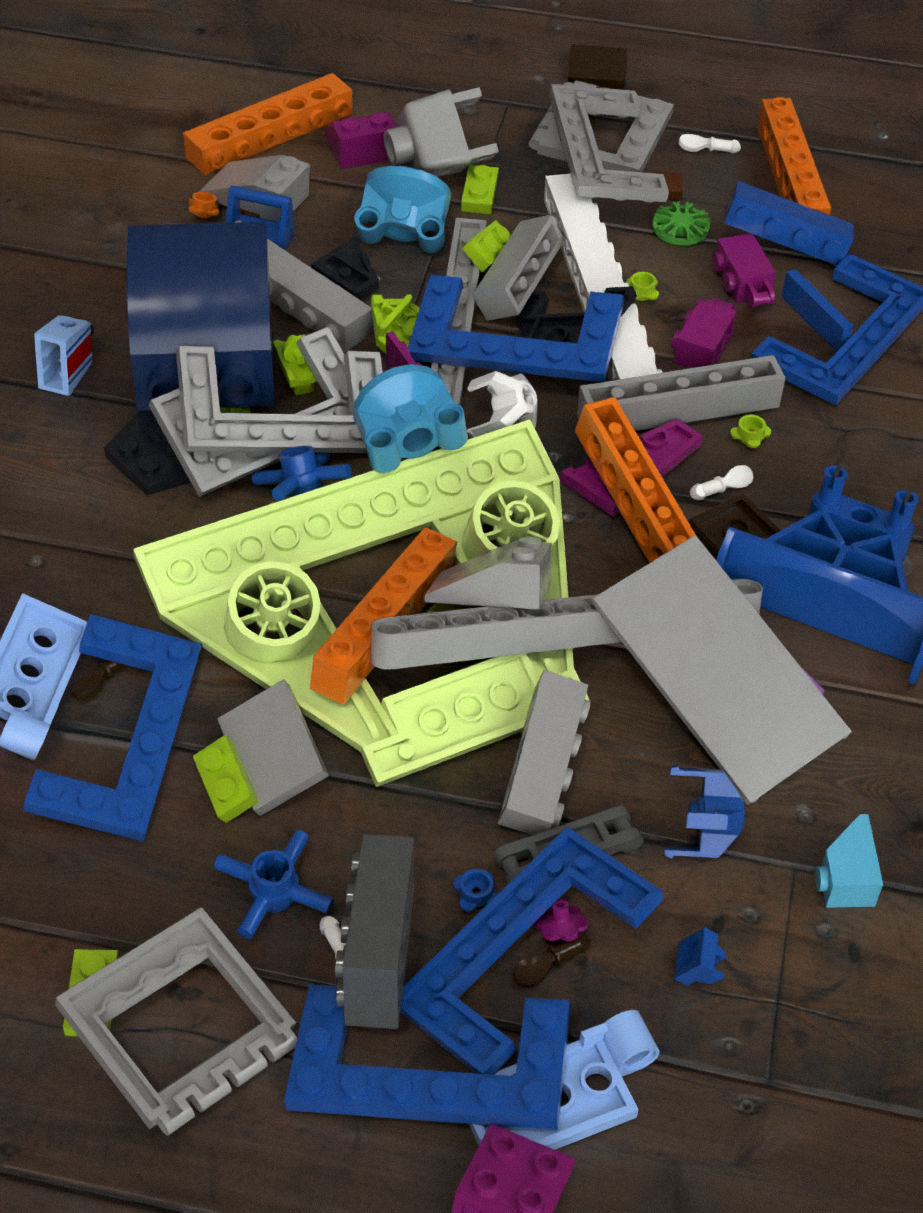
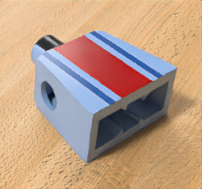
(63, 353)

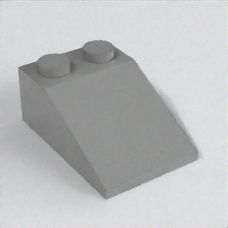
(270, 174)
(504, 577)

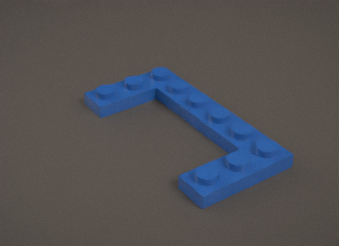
(587, 360)
(833, 380)
(129, 806)
(433, 993)
(525, 1100)

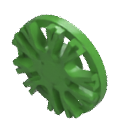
(681, 221)

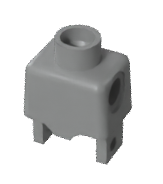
(432, 135)

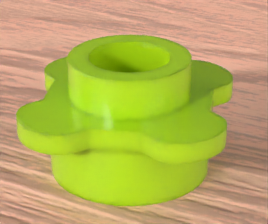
(644, 286)
(751, 430)

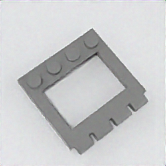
(634, 149)
(149, 969)

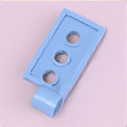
(29, 725)
(608, 1049)

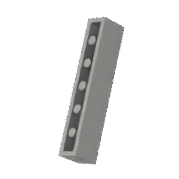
(316, 299)
(693, 392)

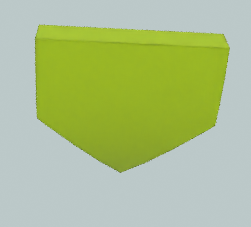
(394, 316)

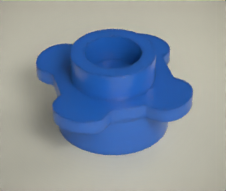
(471, 880)

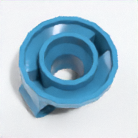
(404, 207)
(407, 416)

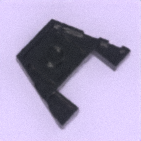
(559, 326)
(146, 455)

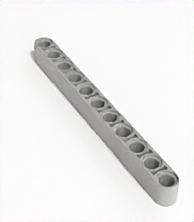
(499, 631)

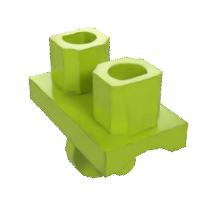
(294, 365)

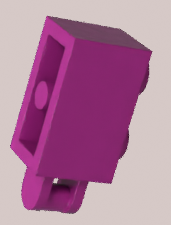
(745, 270)
(704, 333)

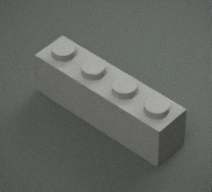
(518, 268)
(544, 755)

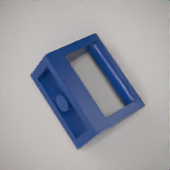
(277, 232)

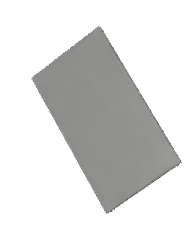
(721, 668)

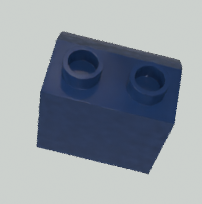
(201, 290)

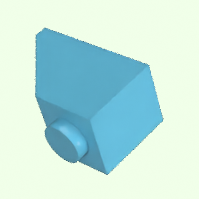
(851, 868)

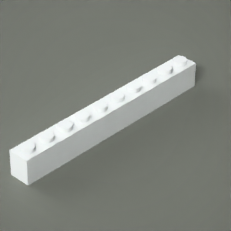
(595, 269)

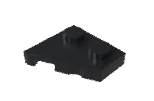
(349, 269)

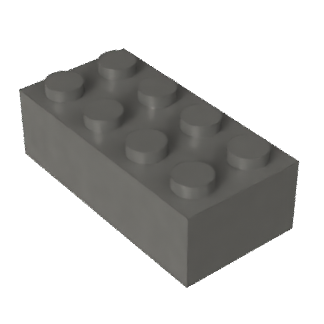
(376, 932)

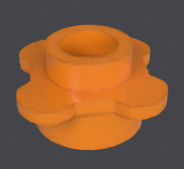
(204, 205)

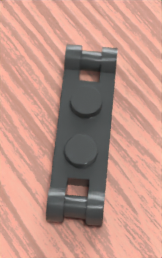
(591, 828)

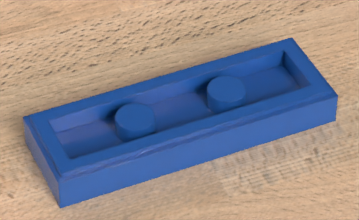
(816, 310)

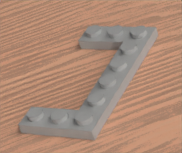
(589, 178)
(244, 432)
(216, 469)

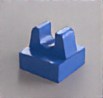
(698, 957)

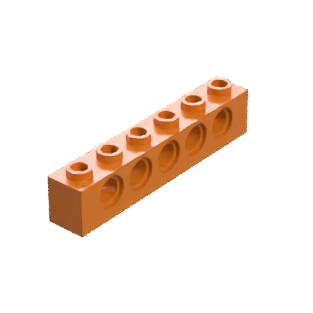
(268, 123)
(790, 155)
(632, 478)
(401, 591)

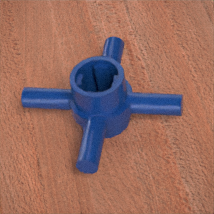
(300, 472)
(263, 888)

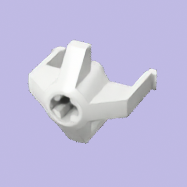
(511, 401)

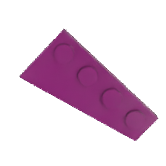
(666, 446)

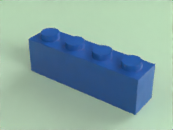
(788, 223)

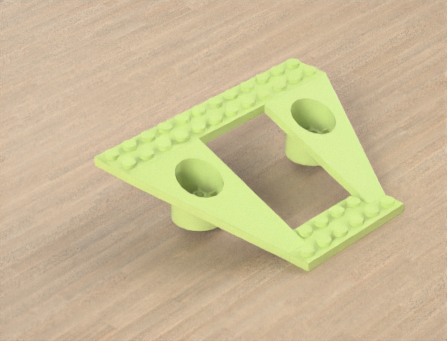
(259, 562)

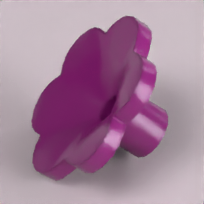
(562, 922)

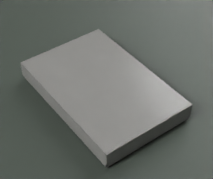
(274, 746)

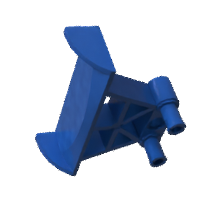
(839, 570)

